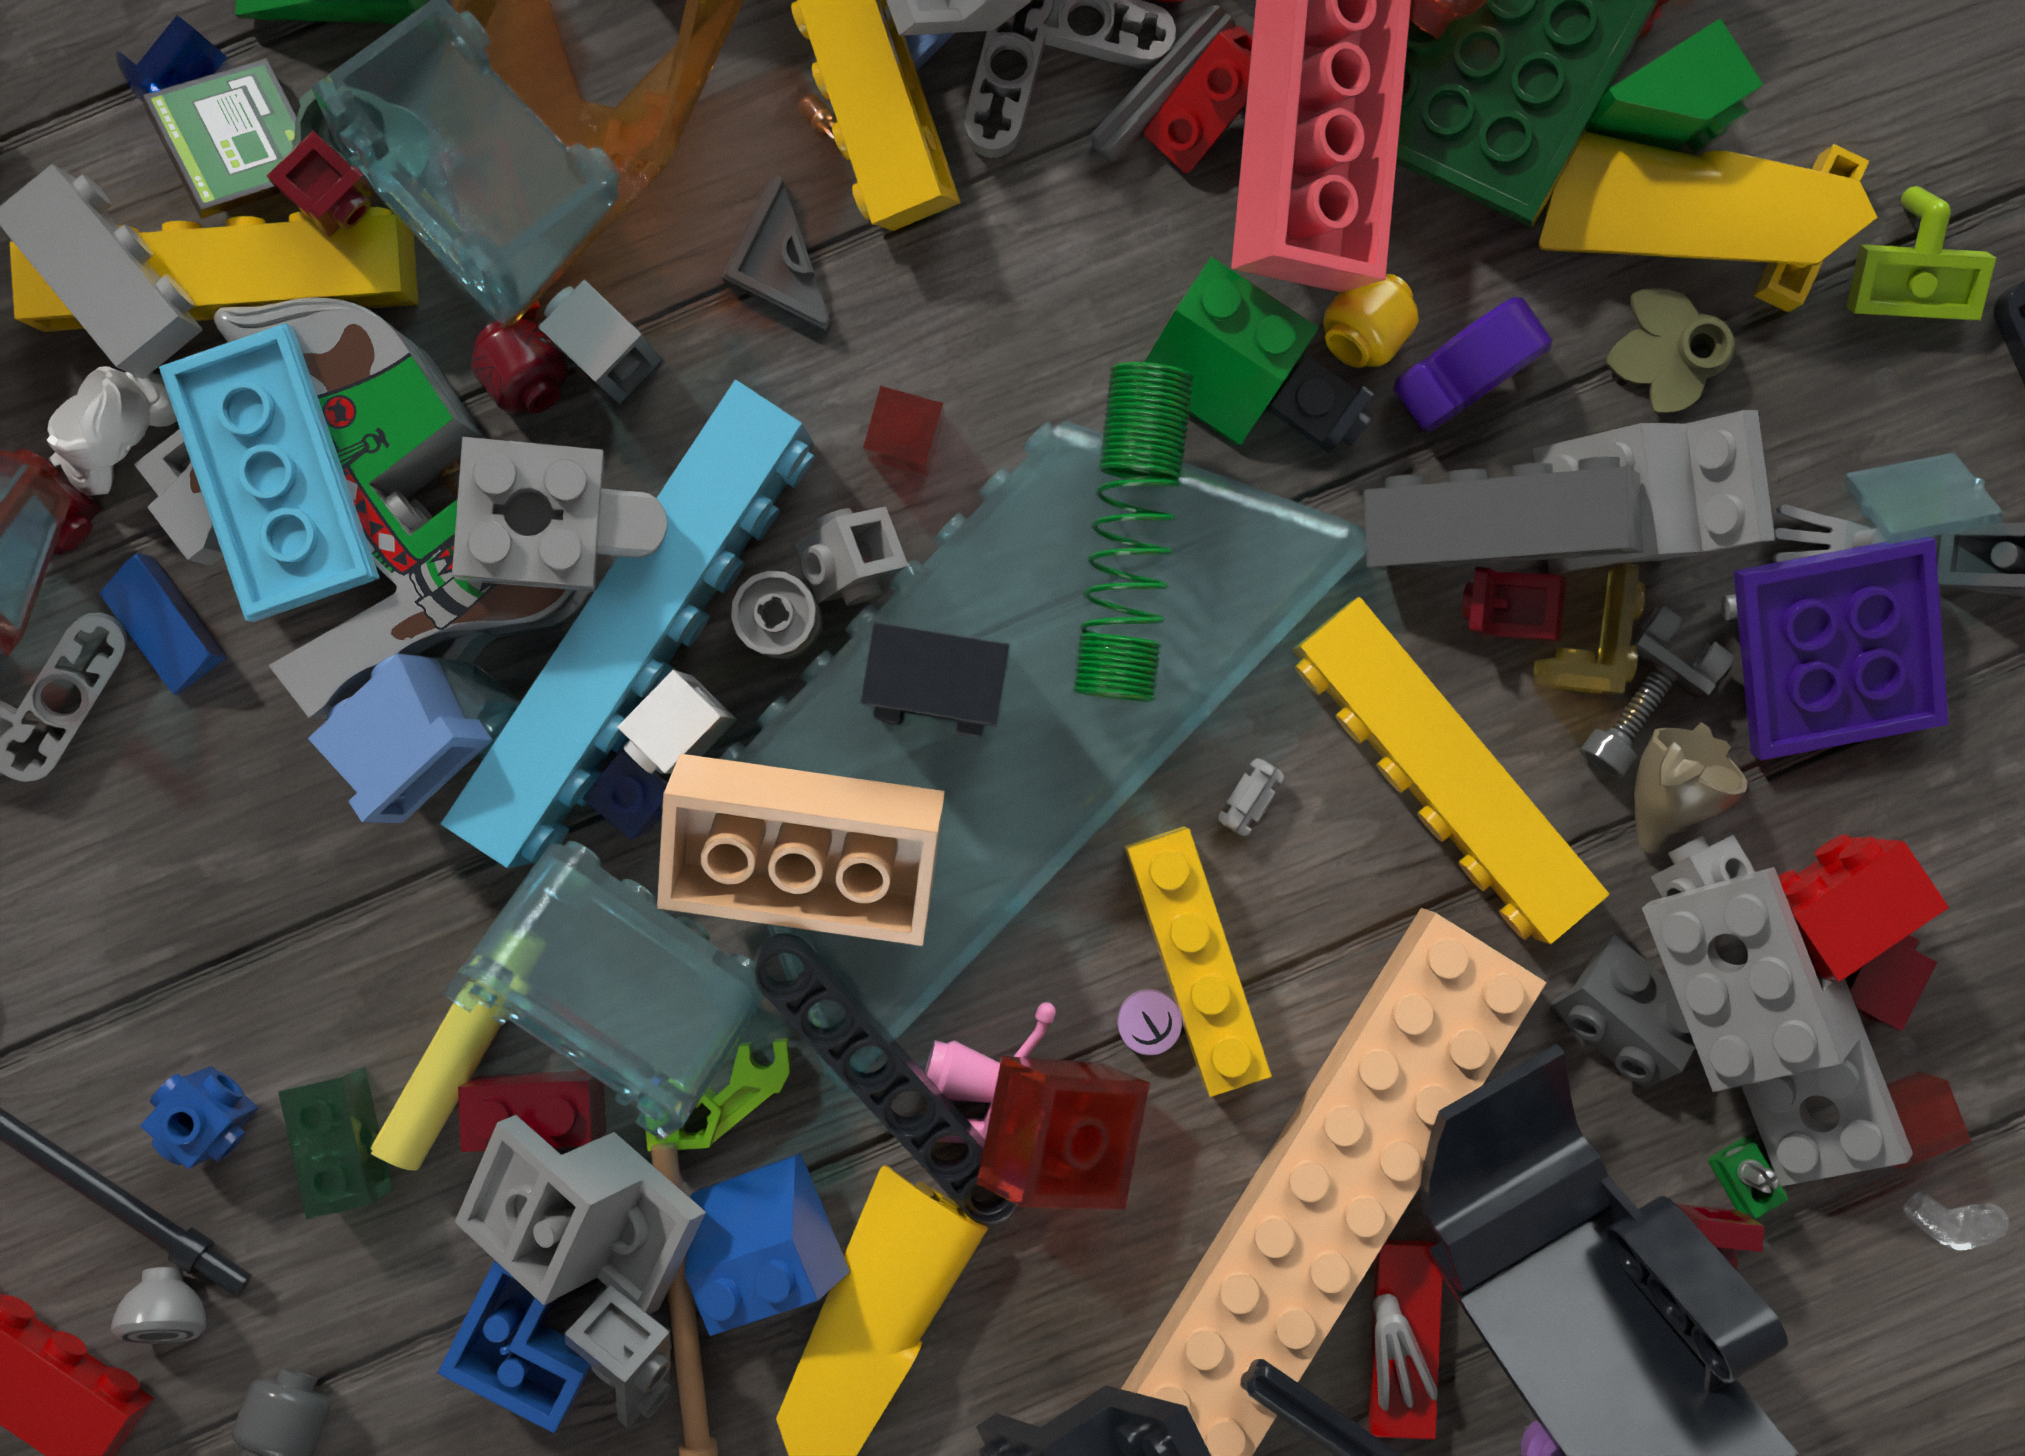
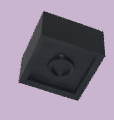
(935, 677)

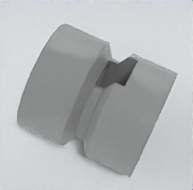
(777, 615)

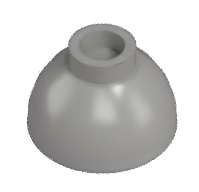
(159, 1310)

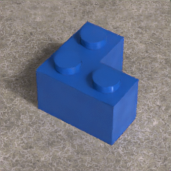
(513, 1356)

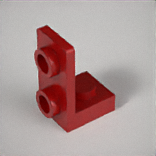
(1204, 101)

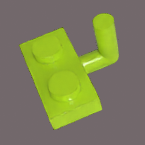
(1922, 277)

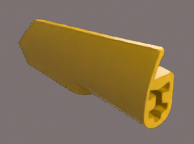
(1704, 207)
(872, 1321)

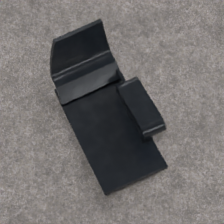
(1596, 1310)

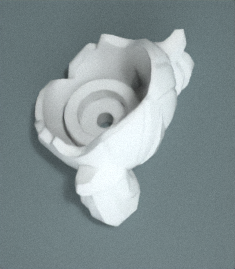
(104, 423)

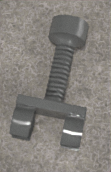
(1612, 748)

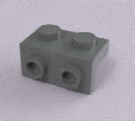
(1628, 1014)

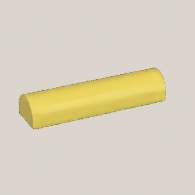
(434, 1086)

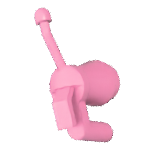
(971, 1076)

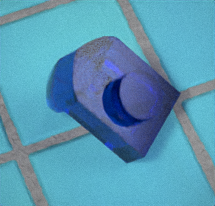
(173, 59)

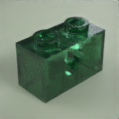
(330, 1140)

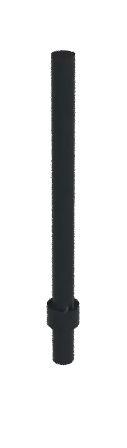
(187, 1249)

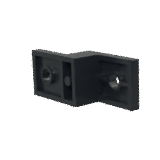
(1100, 1425)

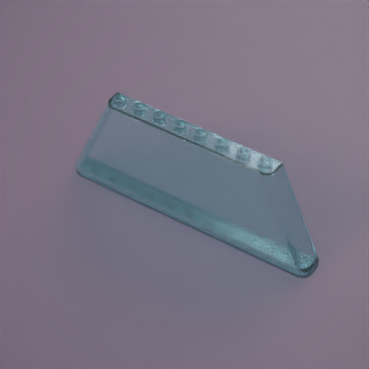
(1059, 758)

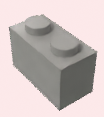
(599, 340)

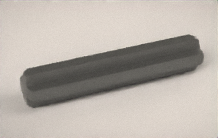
(1154, 89)

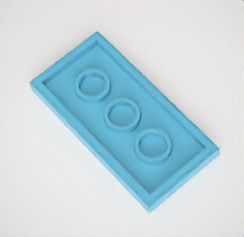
(269, 472)

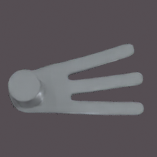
(1842, 533)
(1395, 1341)

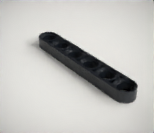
(882, 1086)

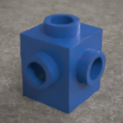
(198, 1117)

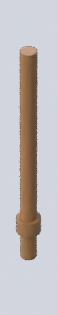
(685, 1336)

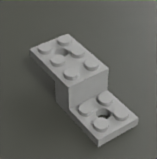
(1777, 1029)

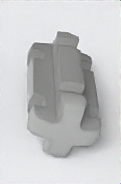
(1251, 797)

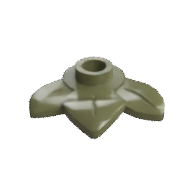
(1662, 353)

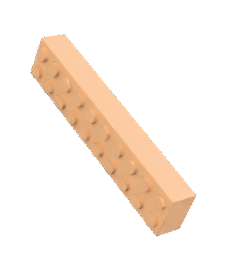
(1335, 1179)

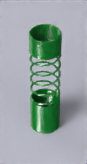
(1146, 445)

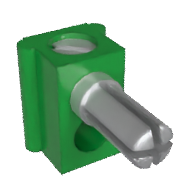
(1742, 1167)

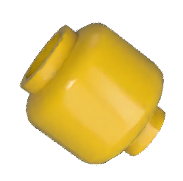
(1371, 322)

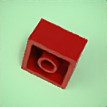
(1859, 901)

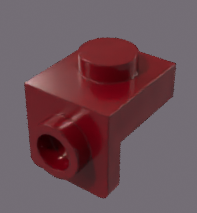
(323, 185)
(1515, 604)

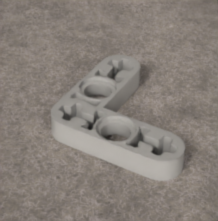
(1052, 29)
(18, 728)

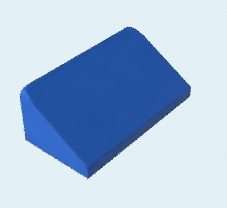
(161, 623)

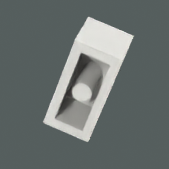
(674, 721)

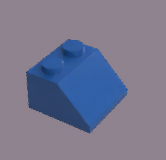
(761, 1246)

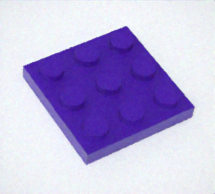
(1841, 647)

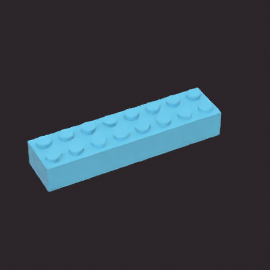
(632, 631)

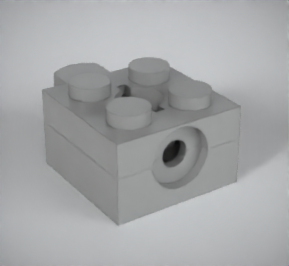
(543, 516)

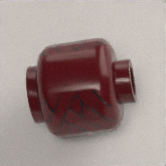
(519, 367)

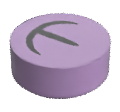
(1149, 1022)

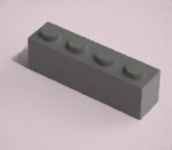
(1504, 517)

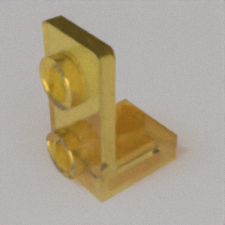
(1616, 659)

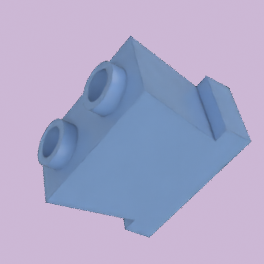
(399, 738)

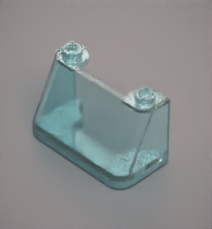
(465, 157)

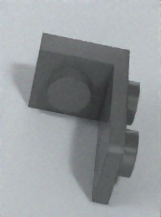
(627, 1350)

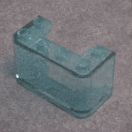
(612, 984)

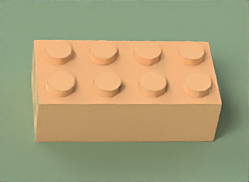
(799, 849)

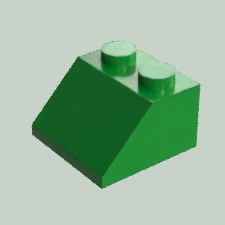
(1682, 95)
(1235, 347)

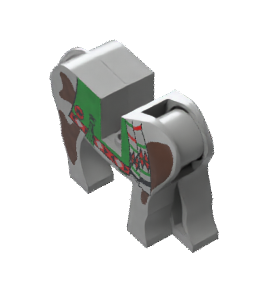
(393, 435)

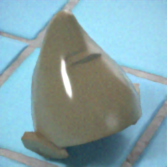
(1683, 783)

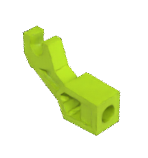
(747, 1089)

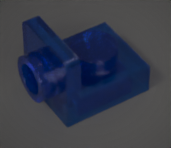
(628, 796)

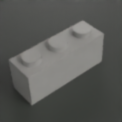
(99, 270)

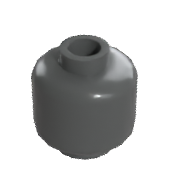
(281, 1416)

